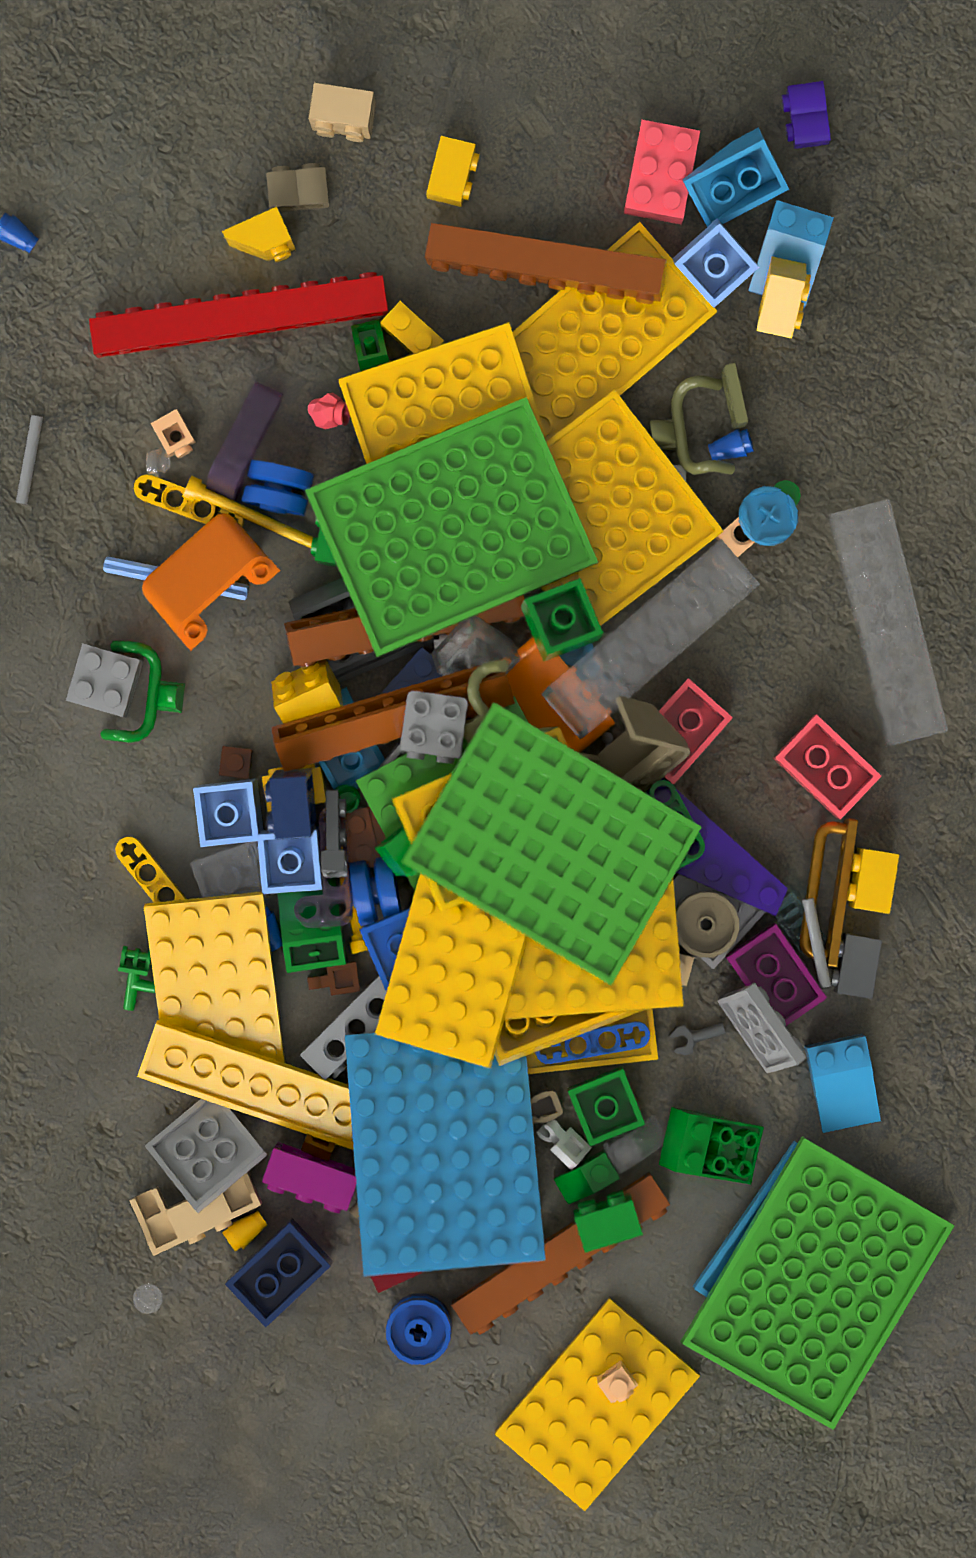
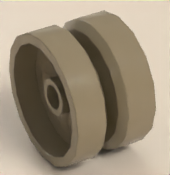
(712, 940)

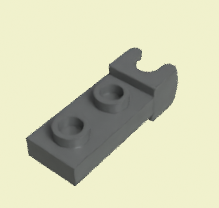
(334, 859)

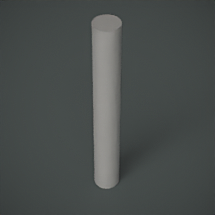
(29, 459)
(816, 942)

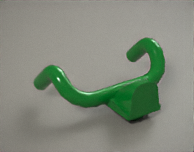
(160, 694)

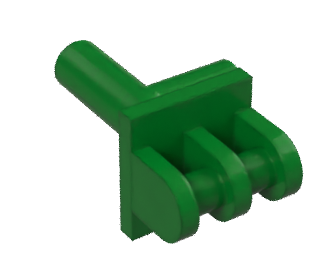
(134, 970)

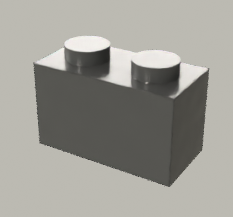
(856, 966)

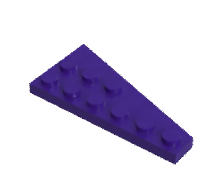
(727, 865)

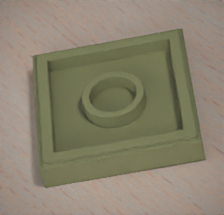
(734, 396)

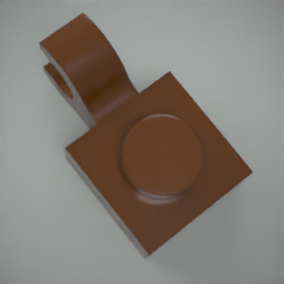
(340, 979)

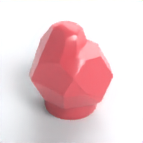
(329, 411)

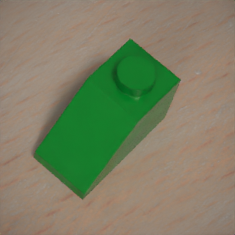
(369, 344)
(587, 1177)

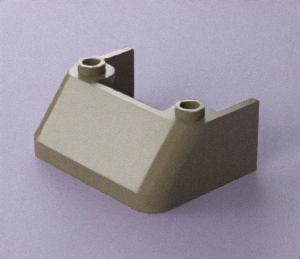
(645, 749)

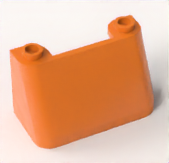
(202, 572)
(530, 679)

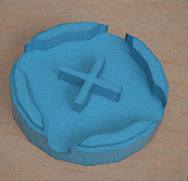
(768, 516)

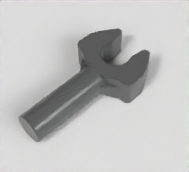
(695, 1036)

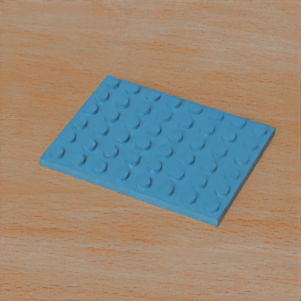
(441, 1159)

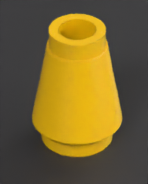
(244, 1230)

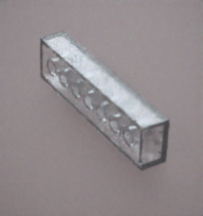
(887, 622)
(650, 639)

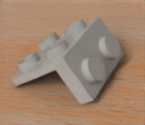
(434, 726)

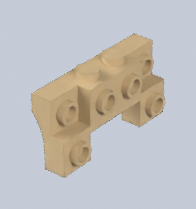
(175, 1224)

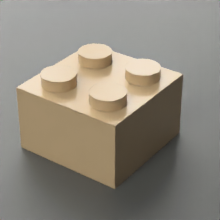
(342, 112)

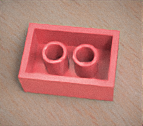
(660, 163)
(696, 719)
(827, 767)

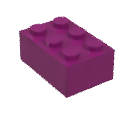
(778, 970)
(310, 1178)

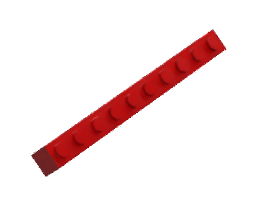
(238, 316)

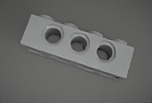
(318, 1054)

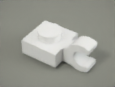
(567, 1144)

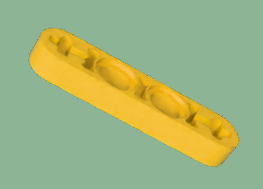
(187, 507)
(161, 879)

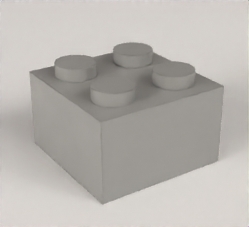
(104, 680)

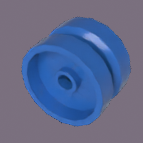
(277, 488)
(371, 891)
(415, 1346)

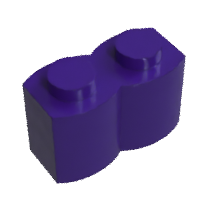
(807, 115)

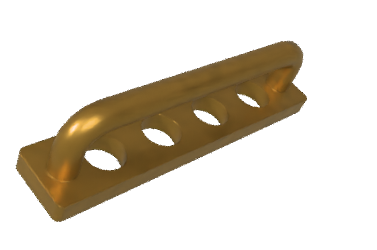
(848, 830)

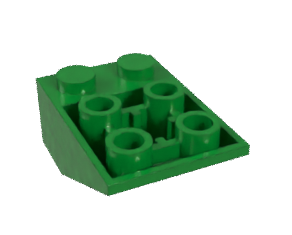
(309, 947)
(710, 1146)

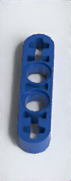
(594, 1048)

